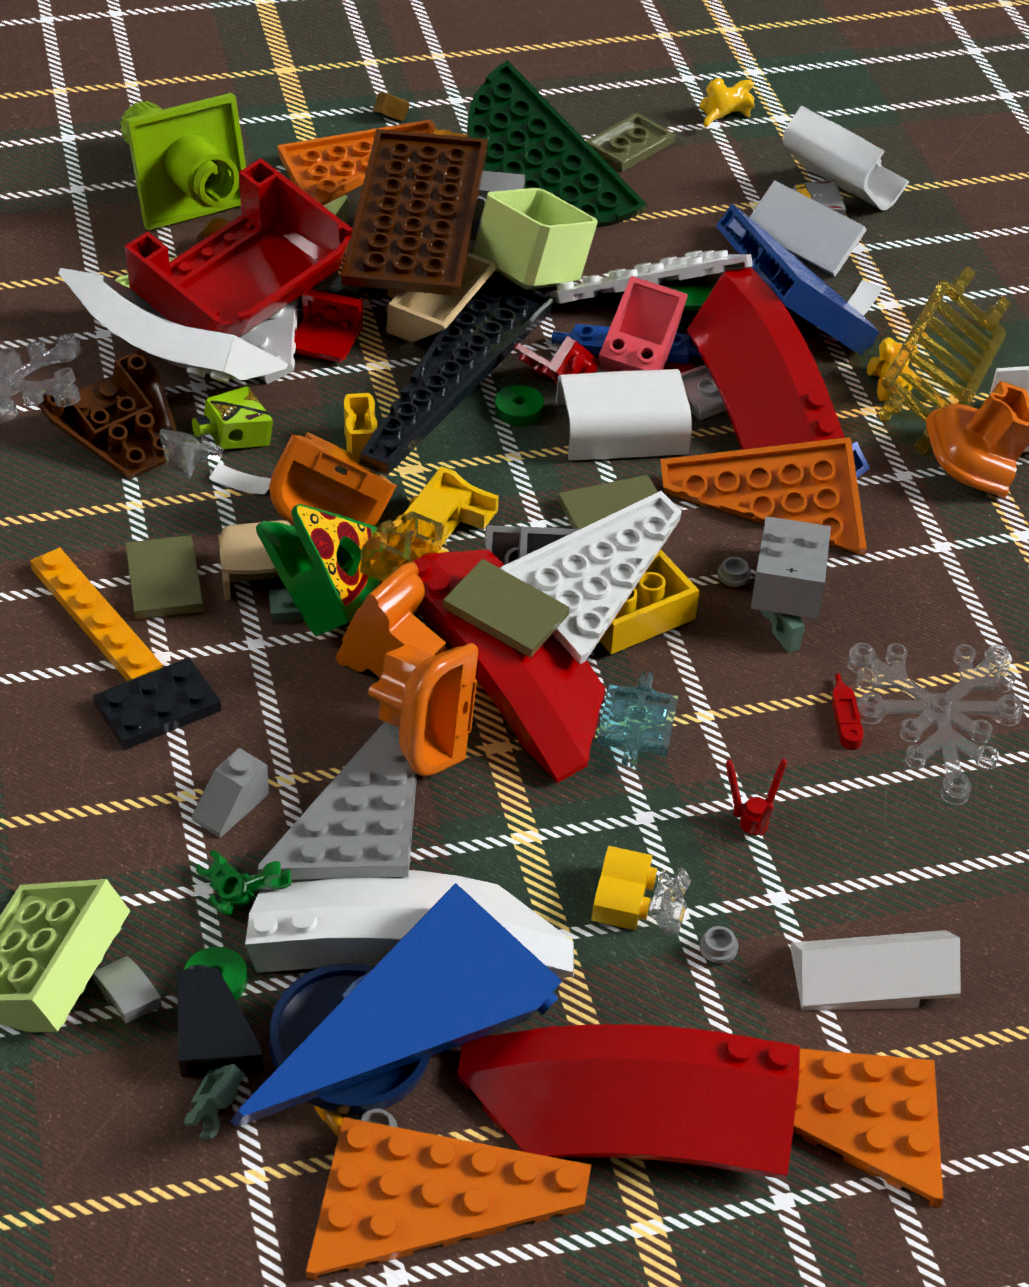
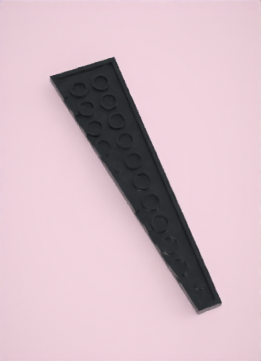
(455, 366)

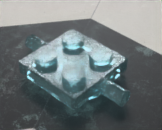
(637, 719)

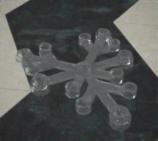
(61, 387)
(940, 708)

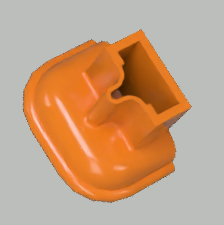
(985, 442)
(309, 478)
(388, 623)
(430, 703)

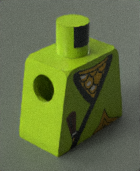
(235, 420)

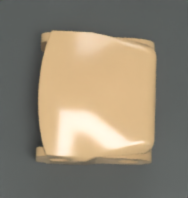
(243, 555)

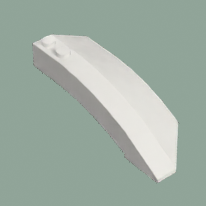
(187, 347)
(364, 918)

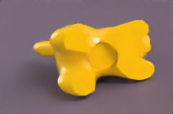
(725, 100)
(879, 366)

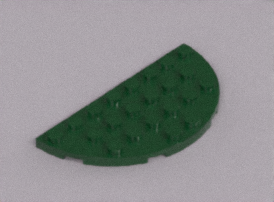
(536, 141)

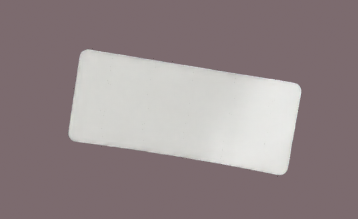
(864, 296)
(240, 480)

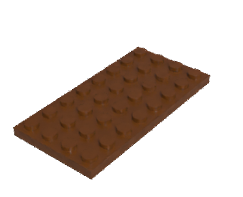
(415, 213)

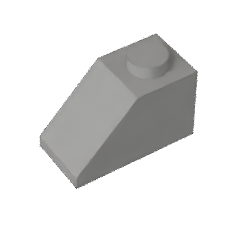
(232, 792)

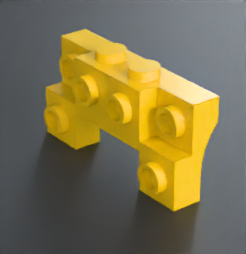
(453, 500)

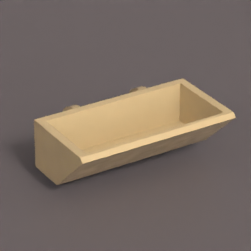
(423, 314)

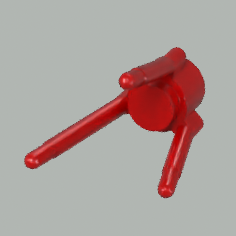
(756, 811)

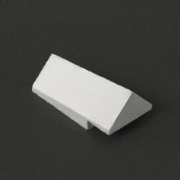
(877, 971)

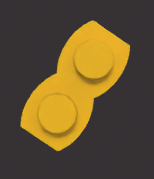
(359, 421)
(622, 888)

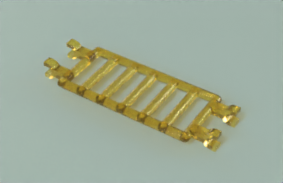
(917, 335)

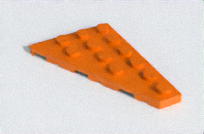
(788, 481)
(420, 1190)

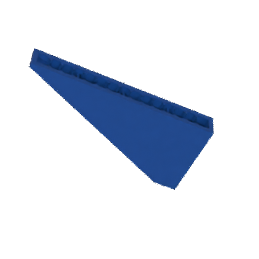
(796, 284)
(434, 990)

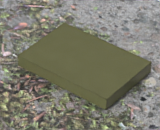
(631, 141)
(598, 501)
(164, 577)
(506, 607)

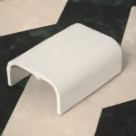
(843, 157)
(626, 414)

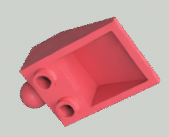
(642, 327)

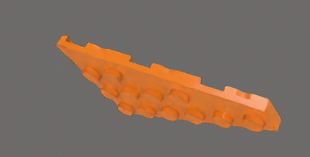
(336, 163)
(874, 1115)

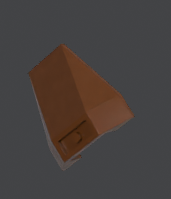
(119, 416)

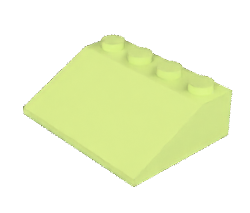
(51, 948)

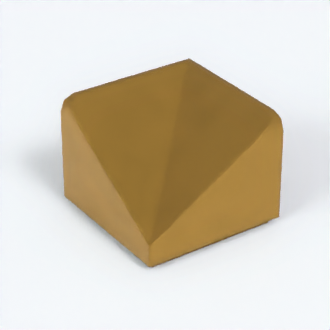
(391, 106)

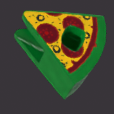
(320, 564)

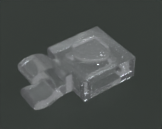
(668, 904)

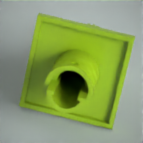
(185, 158)

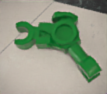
(238, 888)

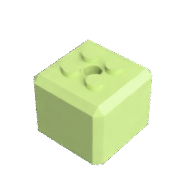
(534, 237)

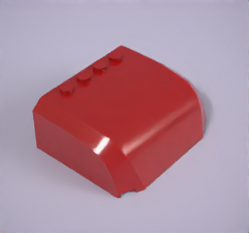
(248, 266)

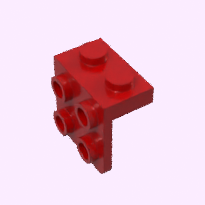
(328, 325)
(569, 359)

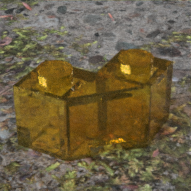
(399, 543)

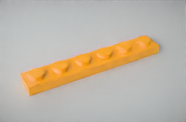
(94, 615)

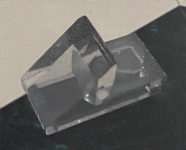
(185, 450)

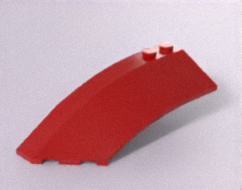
(762, 365)
(543, 698)
(640, 1094)

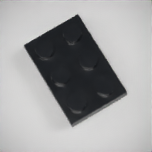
(157, 703)

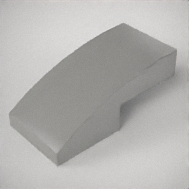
(127, 989)

